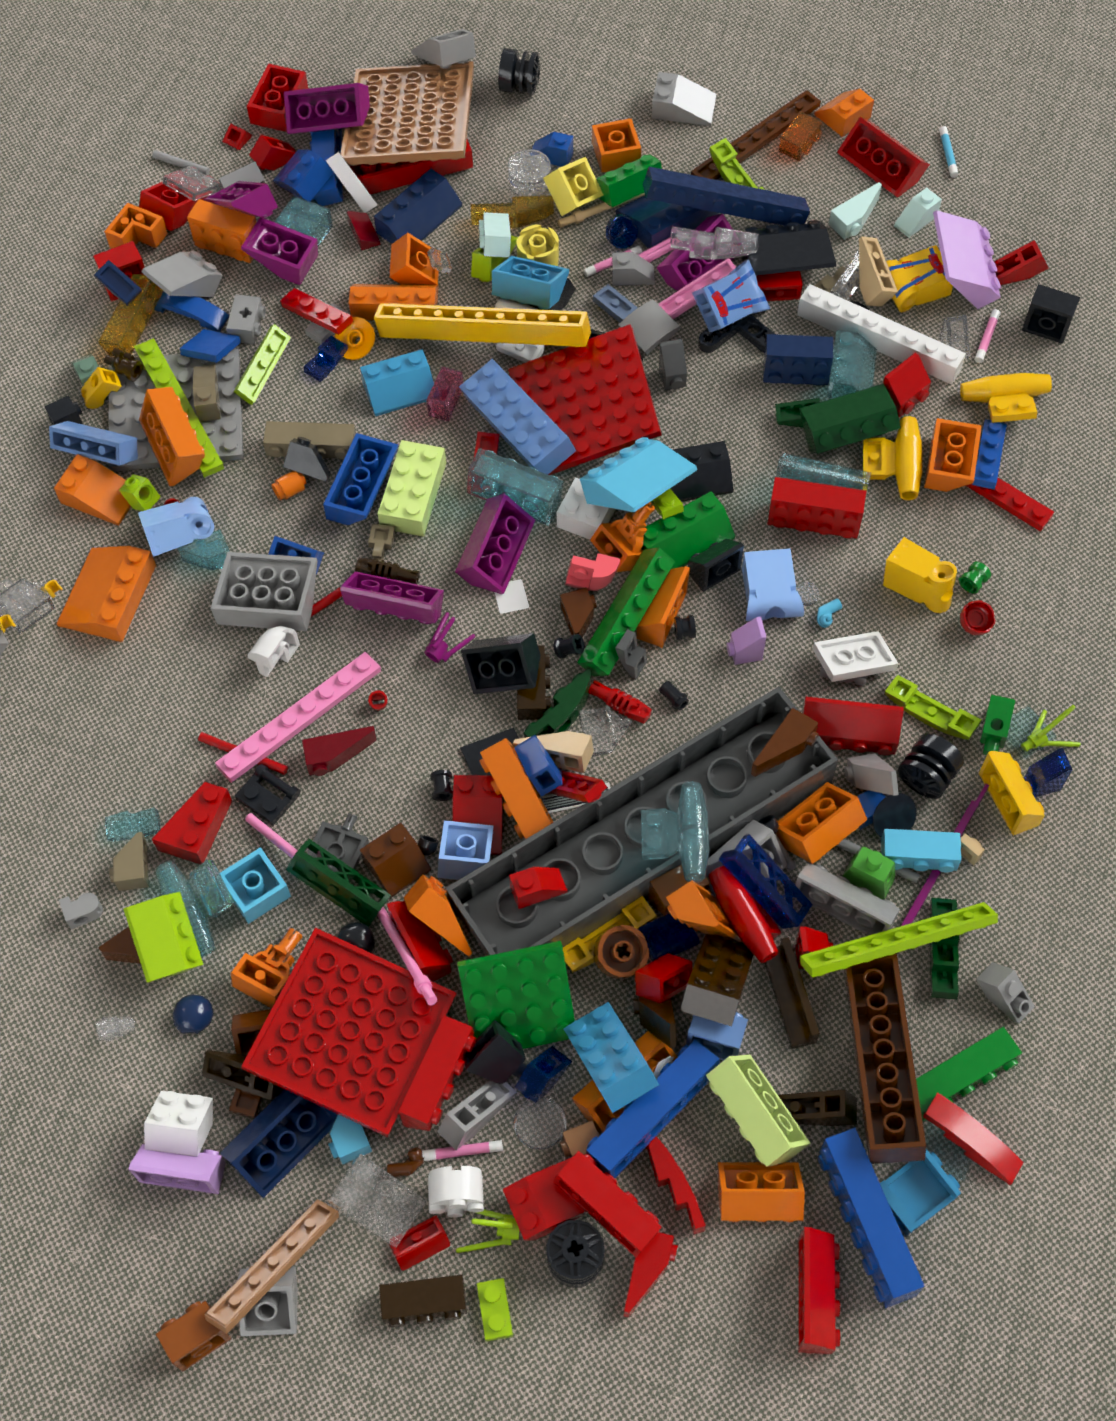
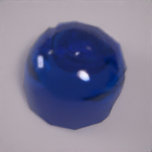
(621, 231)

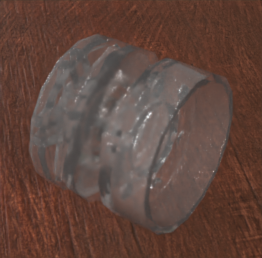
(527, 173)

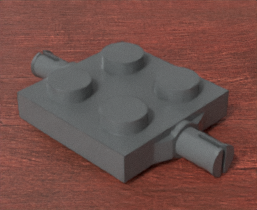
(341, 842)

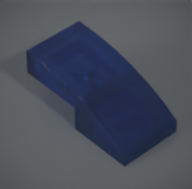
(328, 356)

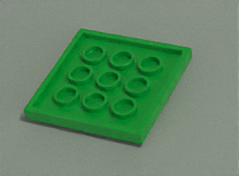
(521, 991)

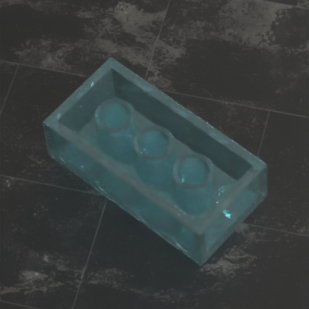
(526, 486)

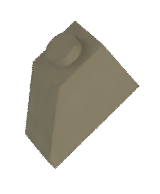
(131, 865)

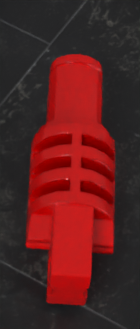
(621, 702)

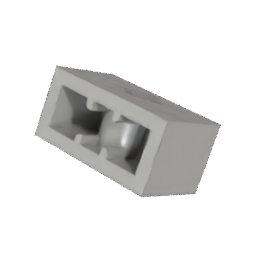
(246, 318)

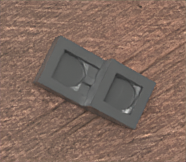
(631, 655)

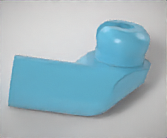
(824, 614)

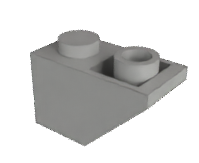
(1005, 991)

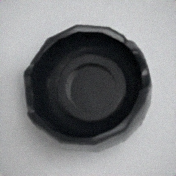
(358, 935)

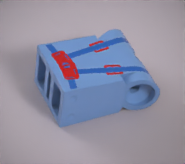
(731, 298)

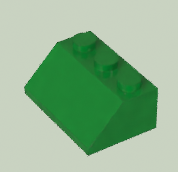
(626, 181)

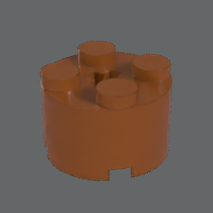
(634, 947)

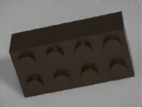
(717, 980)

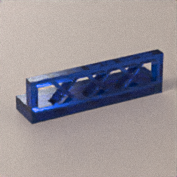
(765, 889)

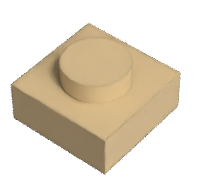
(971, 849)

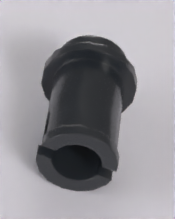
(678, 699)

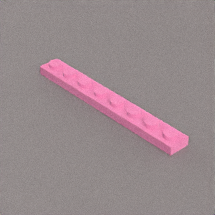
(297, 717)

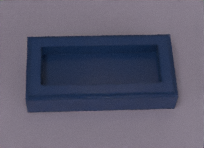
(117, 283)

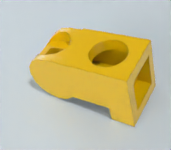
(99, 386)

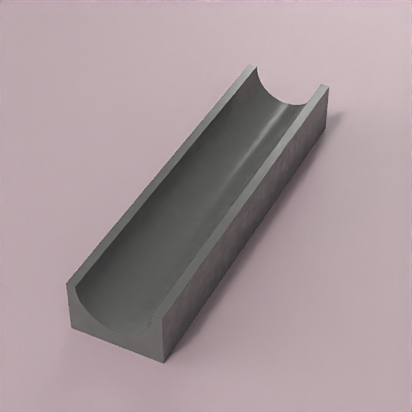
(602, 840)

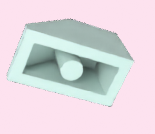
(918, 212)

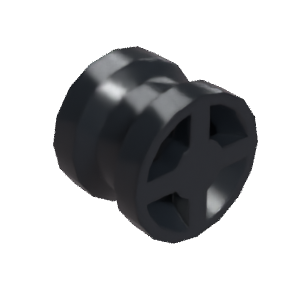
(684, 627)

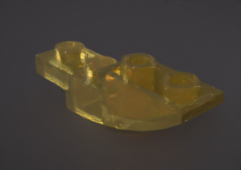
(522, 210)

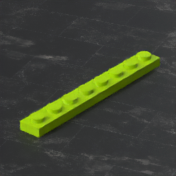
(161, 377)
(898, 939)

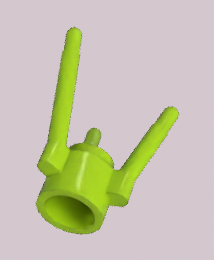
(505, 1226)

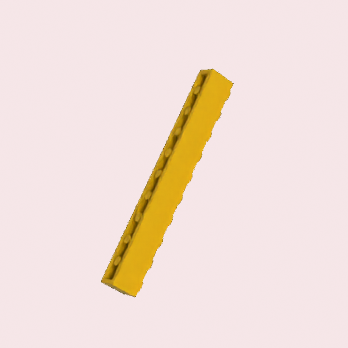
(483, 324)

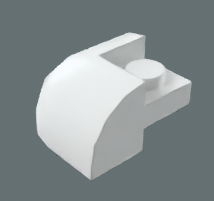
(274, 645)

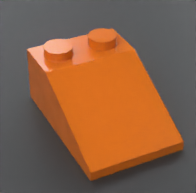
(93, 490)
(430, 905)

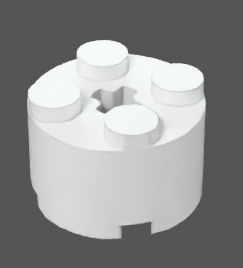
(455, 1191)

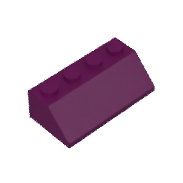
(326, 108)
(246, 197)
(680, 269)
(495, 544)
(393, 597)

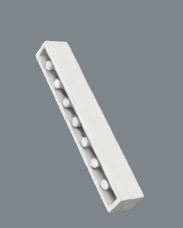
(884, 334)

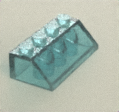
(821, 472)

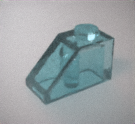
(206, 552)

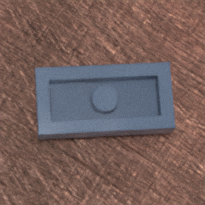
(613, 303)

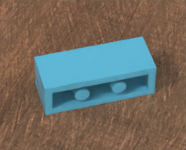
(922, 849)

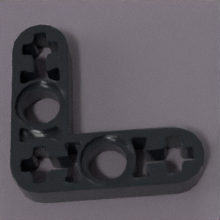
(739, 326)

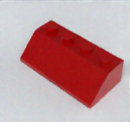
(882, 157)
(856, 724)
(436, 1073)
(817, 1292)

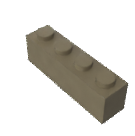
(330, 438)

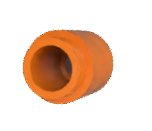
(289, 485)

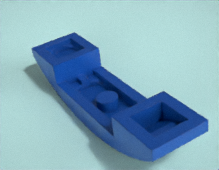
(196, 308)

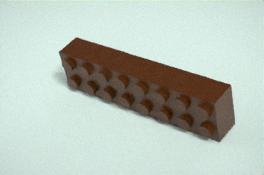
(884, 1062)

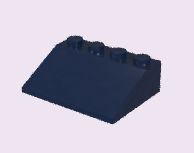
(657, 218)

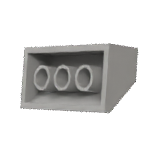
(845, 901)

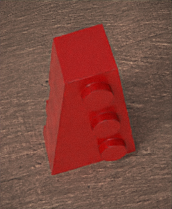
(195, 824)

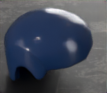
(192, 1014)

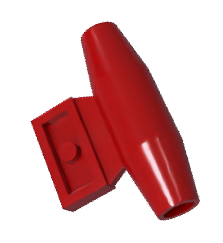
(745, 914)

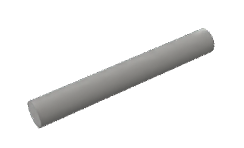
(179, 162)

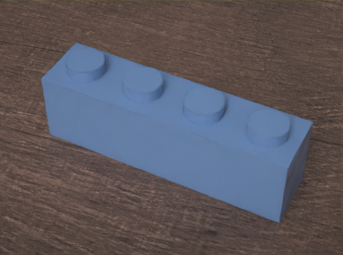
(93, 443)

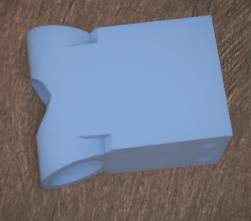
(176, 524)
(770, 585)

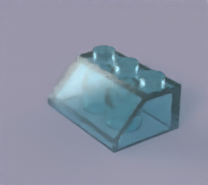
(852, 364)

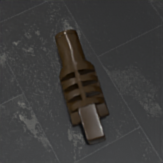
(386, 570)

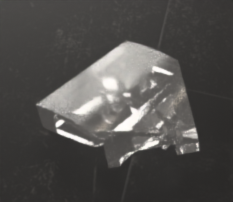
(604, 727)

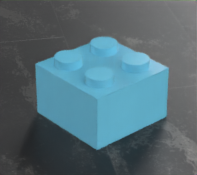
(255, 885)

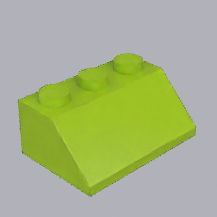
(163, 937)

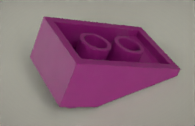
(281, 250)

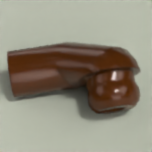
(409, 1166)

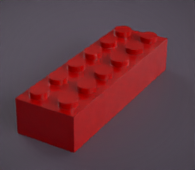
(390, 176)

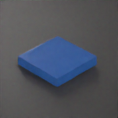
(210, 345)

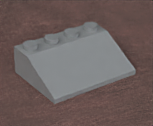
(265, 591)

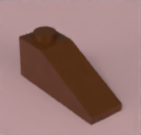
(788, 741)

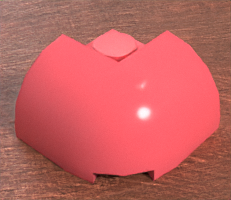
(591, 573)

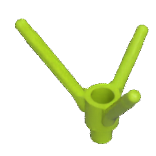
(1039, 738)

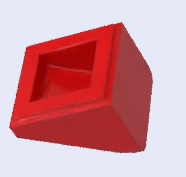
(236, 137)

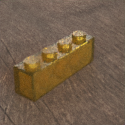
(129, 321)

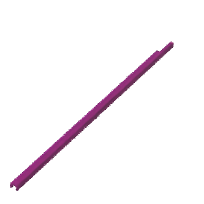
(935, 873)

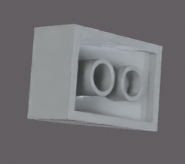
(682, 100)
(185, 275)

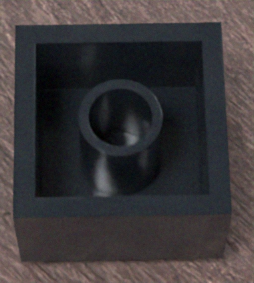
(1050, 313)

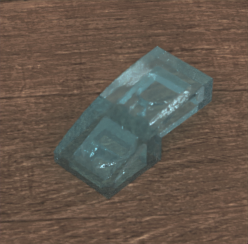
(126, 825)

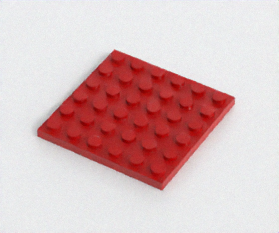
(593, 394)
(347, 1032)

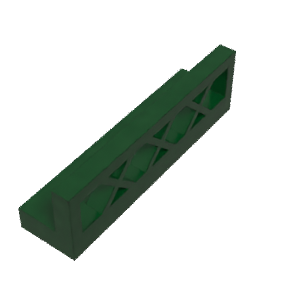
(335, 885)

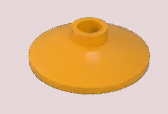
(362, 329)

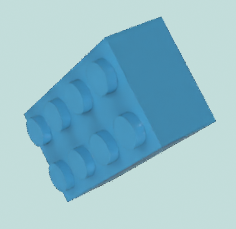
(611, 1057)

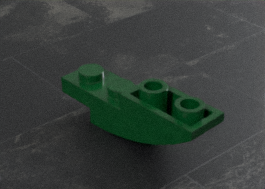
(567, 704)

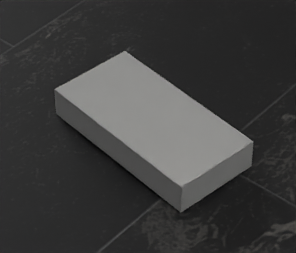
(248, 173)

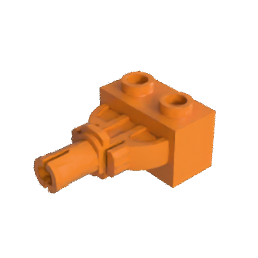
(623, 537)
(267, 971)

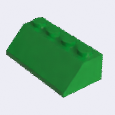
(690, 531)

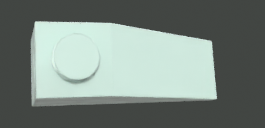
(851, 215)

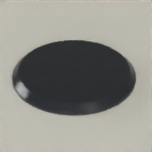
(894, 813)

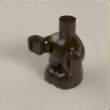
(124, 365)

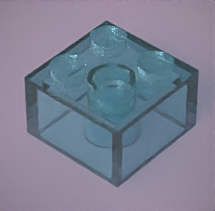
(306, 218)

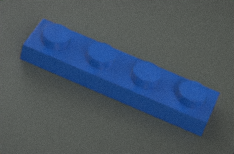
(989, 454)

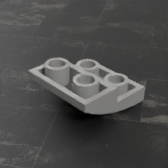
(650, 325)

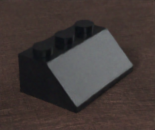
(712, 471)
(502, 663)

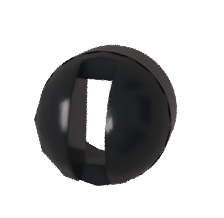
(427, 844)

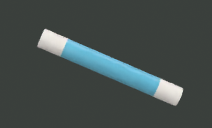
(948, 151)

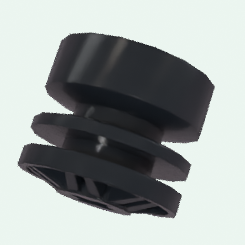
(518, 71)
(930, 766)
(563, 1265)

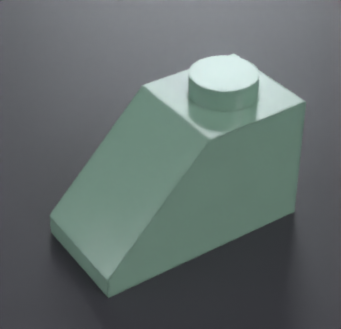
(84, 367)

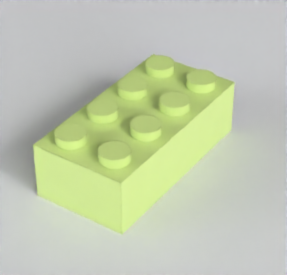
(412, 487)
(757, 1110)

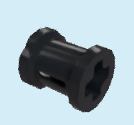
(568, 646)
(442, 785)

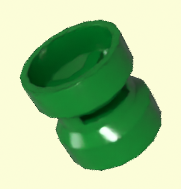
(973, 579)

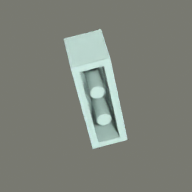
(495, 234)

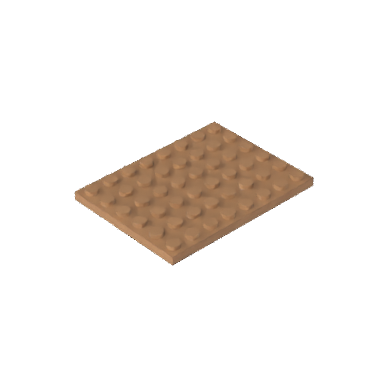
(412, 114)

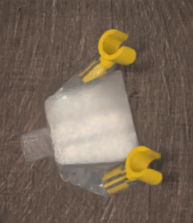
(25, 603)

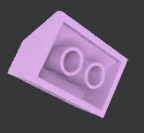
(178, 1170)

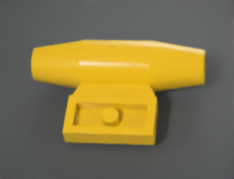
(1008, 395)
(897, 458)

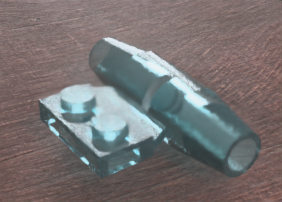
(682, 832)
(202, 895)

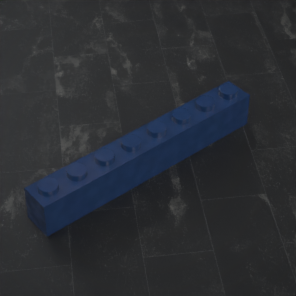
(724, 197)

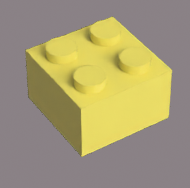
(573, 186)

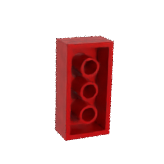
(816, 507)

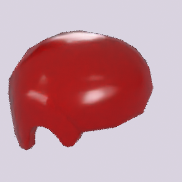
(977, 618)

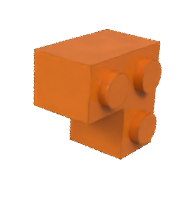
(136, 225)

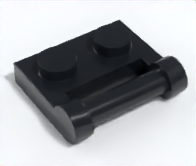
(262, 800)

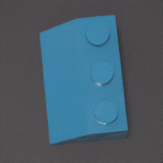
(529, 282)
(397, 382)

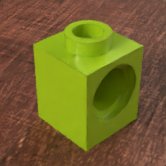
(139, 493)

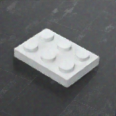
(855, 656)

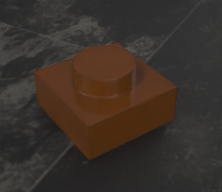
(245, 1104)

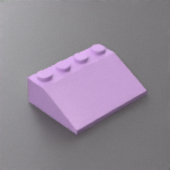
(967, 258)

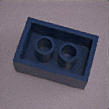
(797, 359)

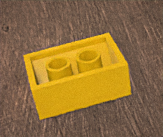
(1011, 792)

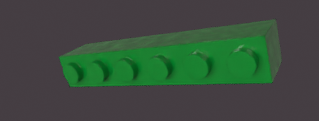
(626, 610)
(969, 1068)

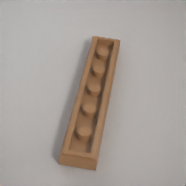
(271, 1266)

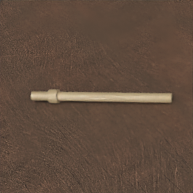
(578, 216)

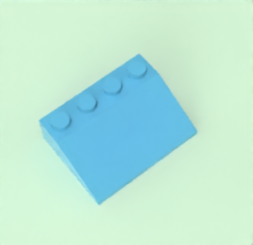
(635, 476)

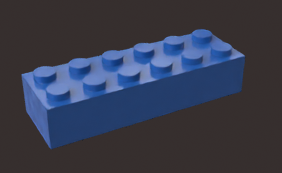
(870, 1219)

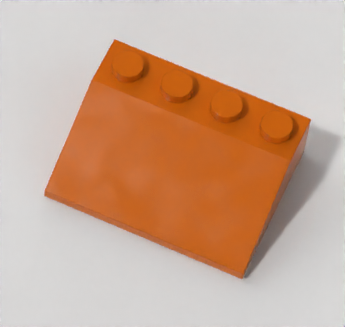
(108, 591)

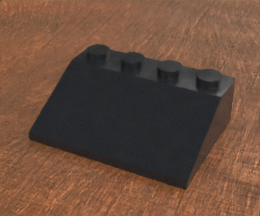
(791, 248)

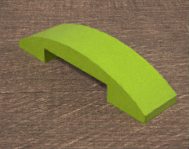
(726, 163)
(929, 711)

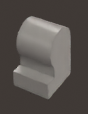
(82, 910)

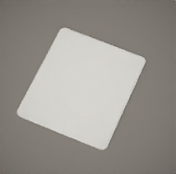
(513, 598)

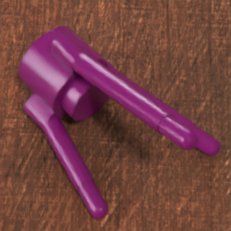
(437, 648)

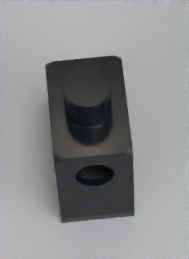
(496, 1055)

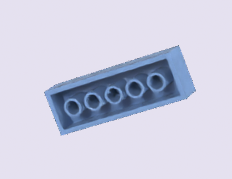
(517, 418)

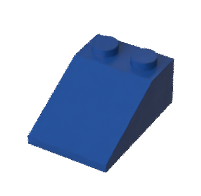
(304, 174)

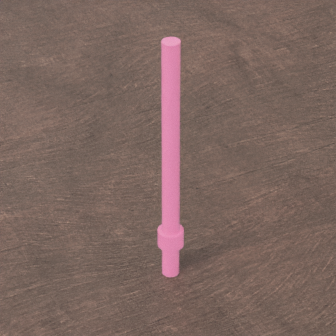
(421, 981)

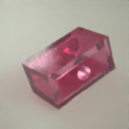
(445, 394)

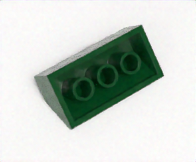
(849, 418)

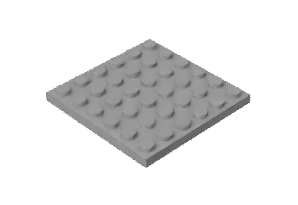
(224, 433)

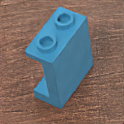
(919, 1192)

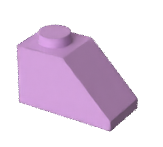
(747, 642)

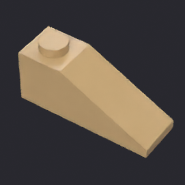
(874, 274)
(567, 749)

